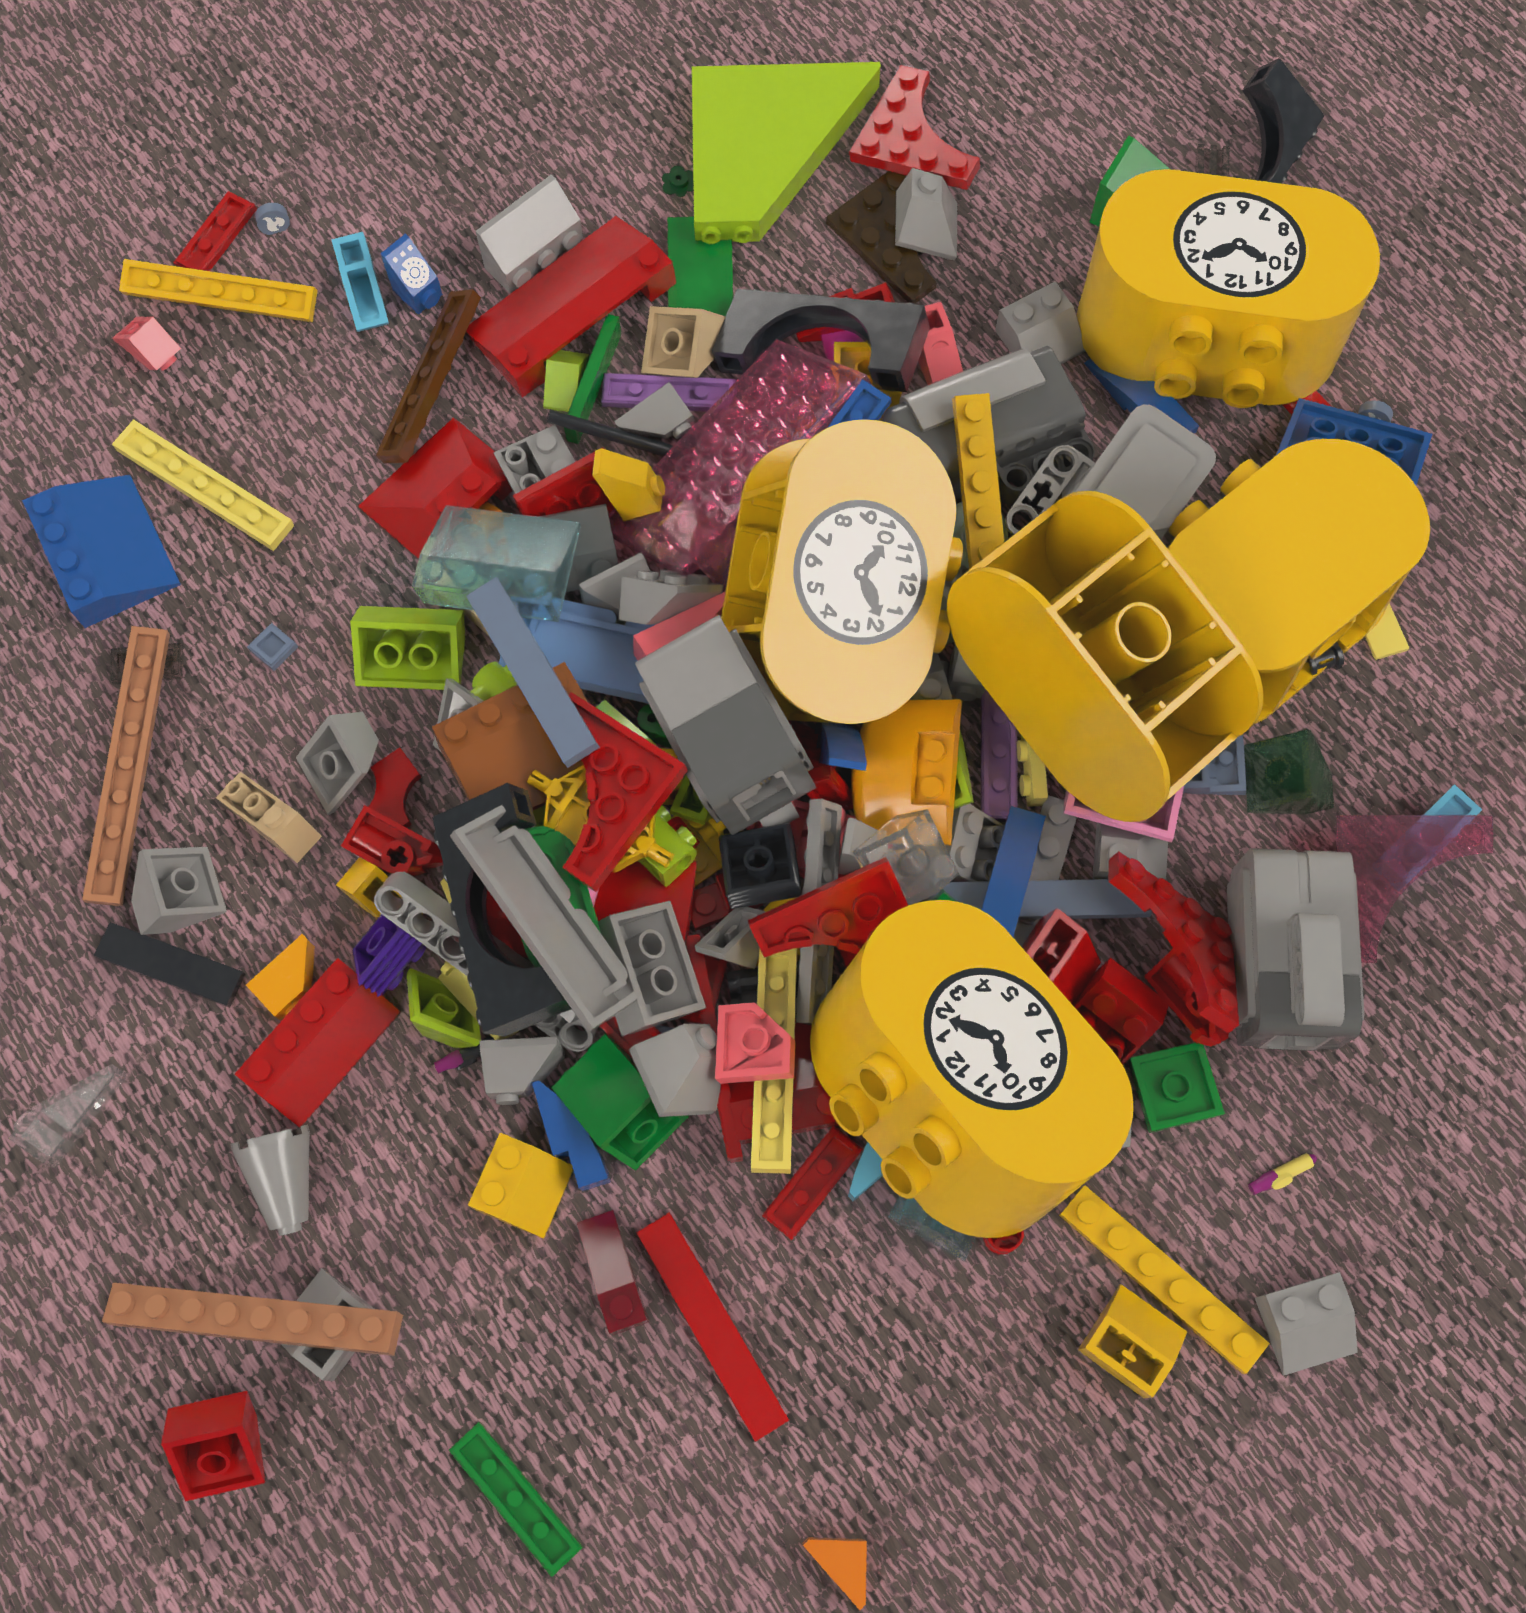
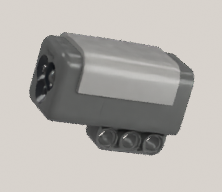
(1030, 411)

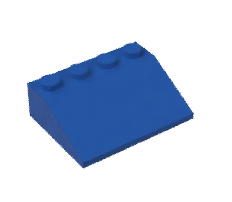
(1399, 443)
(101, 546)

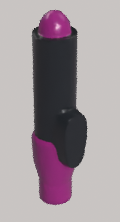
(460, 1058)

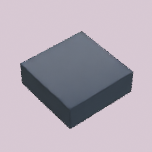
(272, 647)

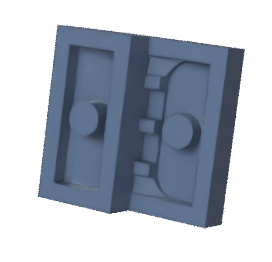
(1223, 774)

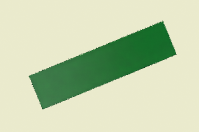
(594, 373)
(516, 1499)

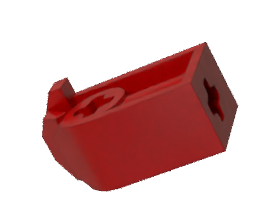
(381, 838)
(1173, 984)

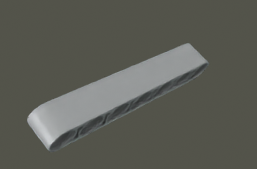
(438, 938)

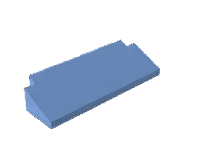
(592, 648)

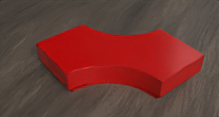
(394, 780)

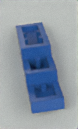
(1135, 393)
(840, 745)
(1013, 867)

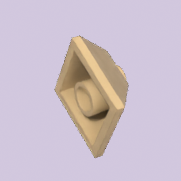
(680, 341)

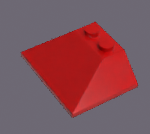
(446, 470)

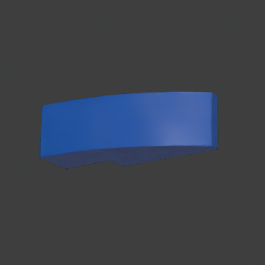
(570, 1139)

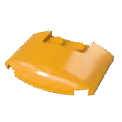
(910, 765)

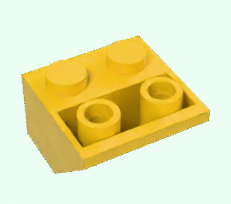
(1134, 1342)

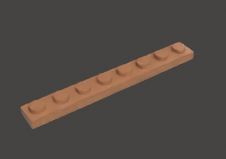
(126, 767)
(254, 1318)

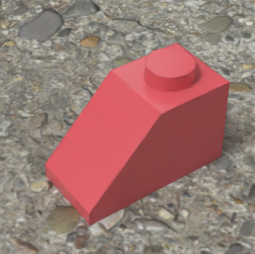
(148, 343)

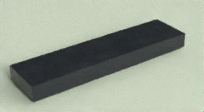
(169, 964)

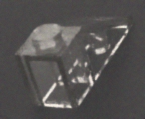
(60, 1121)

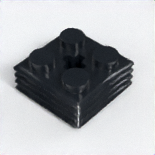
(751, 885)

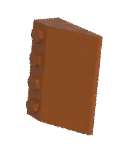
(503, 743)

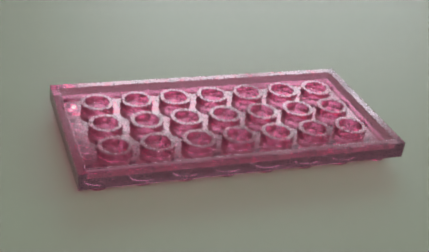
(774, 402)

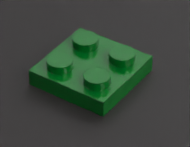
(1175, 1087)

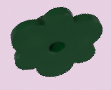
(675, 186)

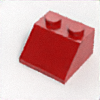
(214, 1445)

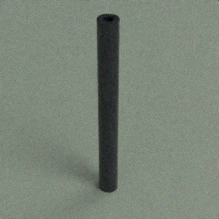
(608, 433)

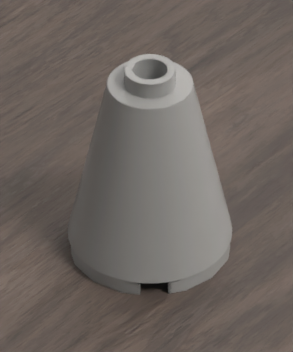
(278, 1177)

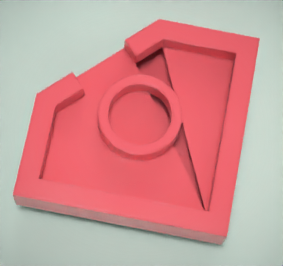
(751, 1046)

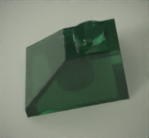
(1287, 775)

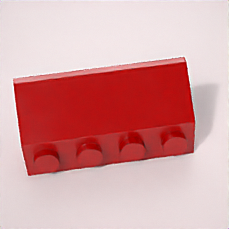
(317, 1043)

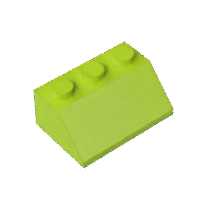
(407, 647)

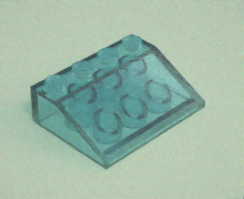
(476, 545)

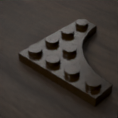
(869, 228)

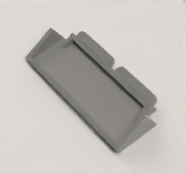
(540, 911)

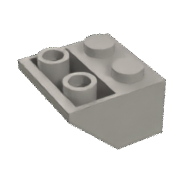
(534, 458)
(655, 598)
(974, 844)
(321, 1361)

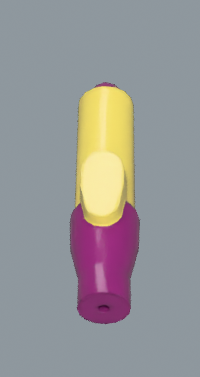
(1283, 1174)

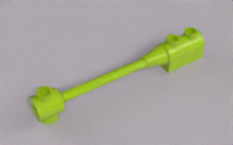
(496, 679)

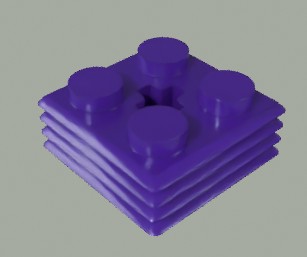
(384, 955)

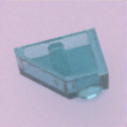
(918, 1222)

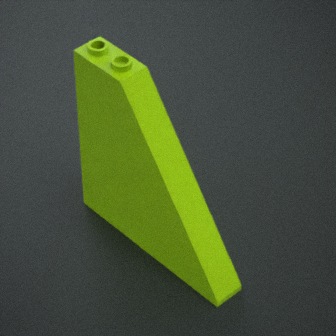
(764, 136)

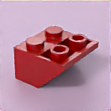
(1063, 953)
(1121, 1009)

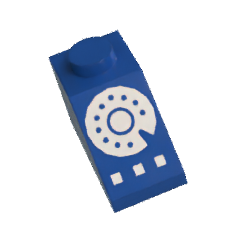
(411, 275)

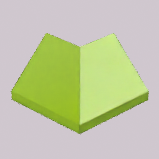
(439, 1013)

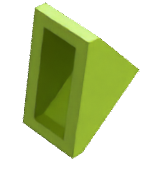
(563, 378)

